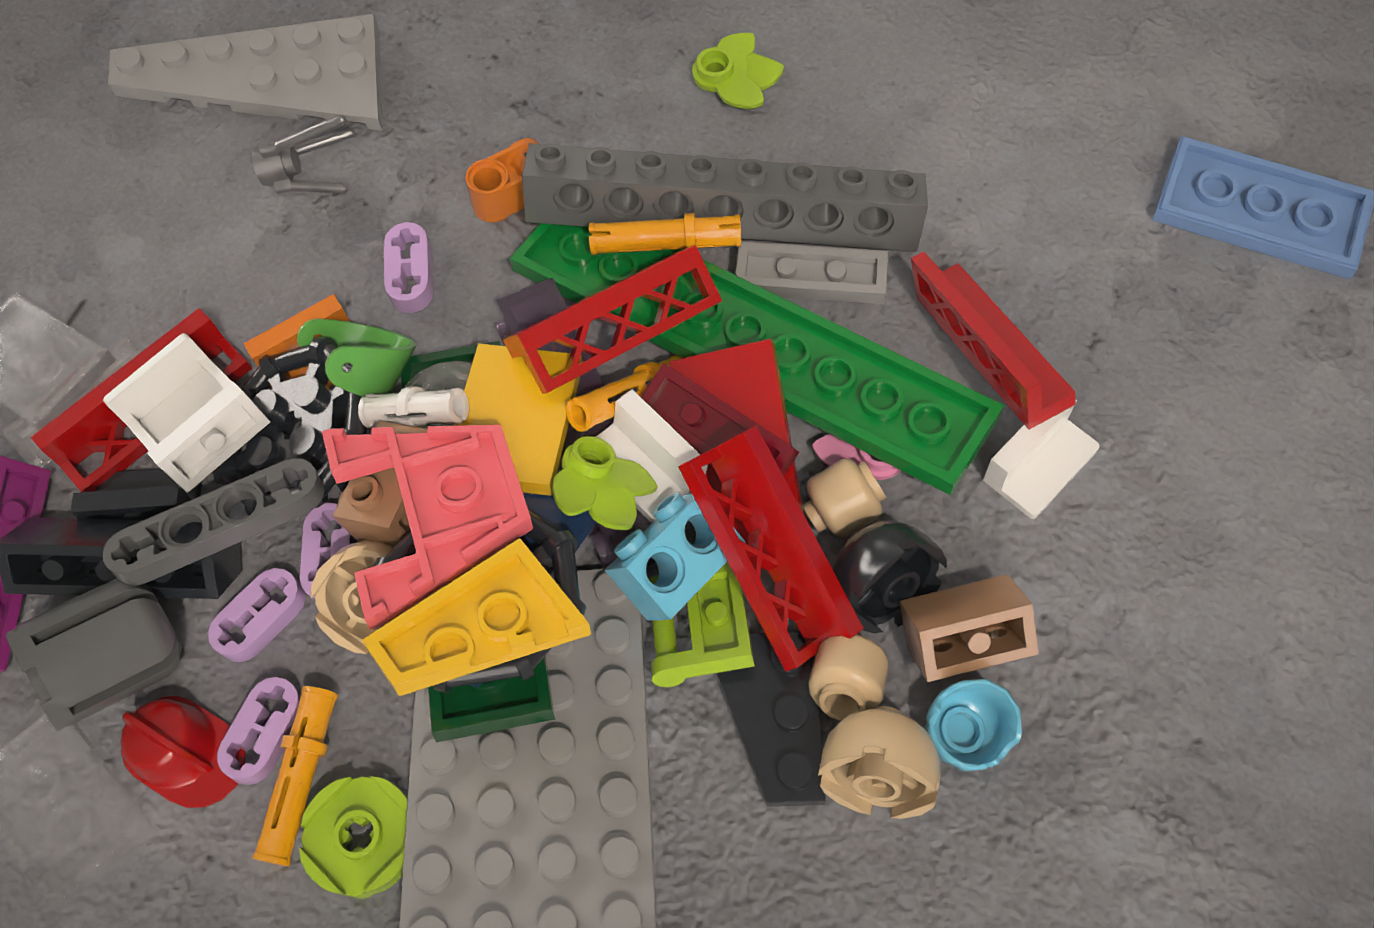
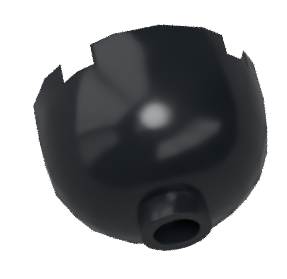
(886, 566)

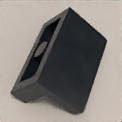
(132, 496)

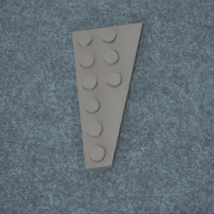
(272, 71)

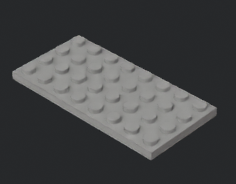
(547, 814)

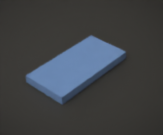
(1266, 207)

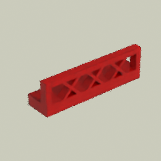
(600, 304)
(991, 342)
(93, 427)
(777, 542)

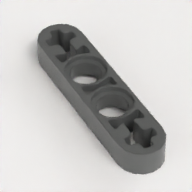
(213, 513)

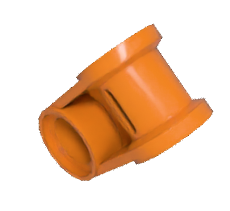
(497, 182)

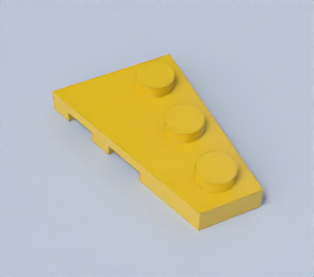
(477, 622)

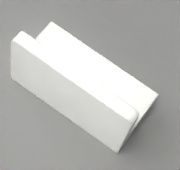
(650, 441)
(1040, 463)

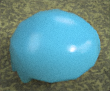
(974, 724)

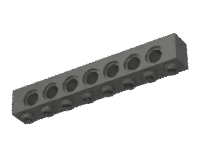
(773, 198)

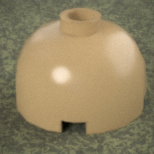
(338, 595)
(881, 762)

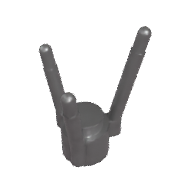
(279, 160)

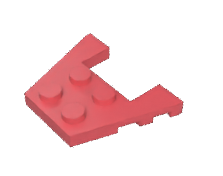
(457, 501)

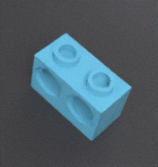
(681, 566)

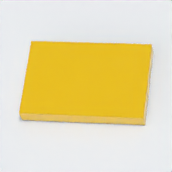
(533, 423)

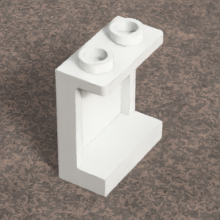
(186, 412)

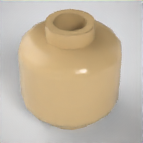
(844, 498)
(848, 676)

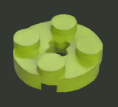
(326, 836)

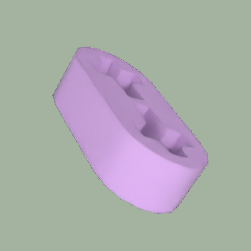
(398, 268)
(315, 546)
(256, 615)
(250, 724)

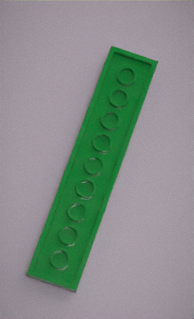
(826, 371)

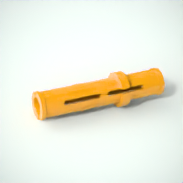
(665, 234)
(594, 406)
(295, 775)

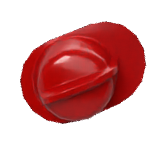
(175, 749)

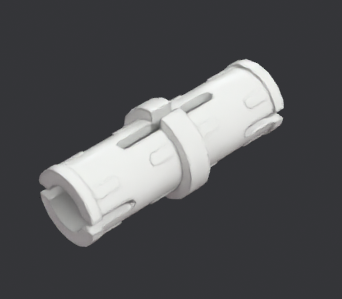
(414, 407)

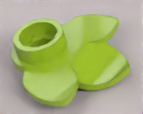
(736, 71)
(600, 484)

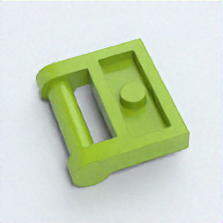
(717, 634)

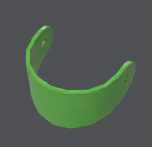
(374, 353)

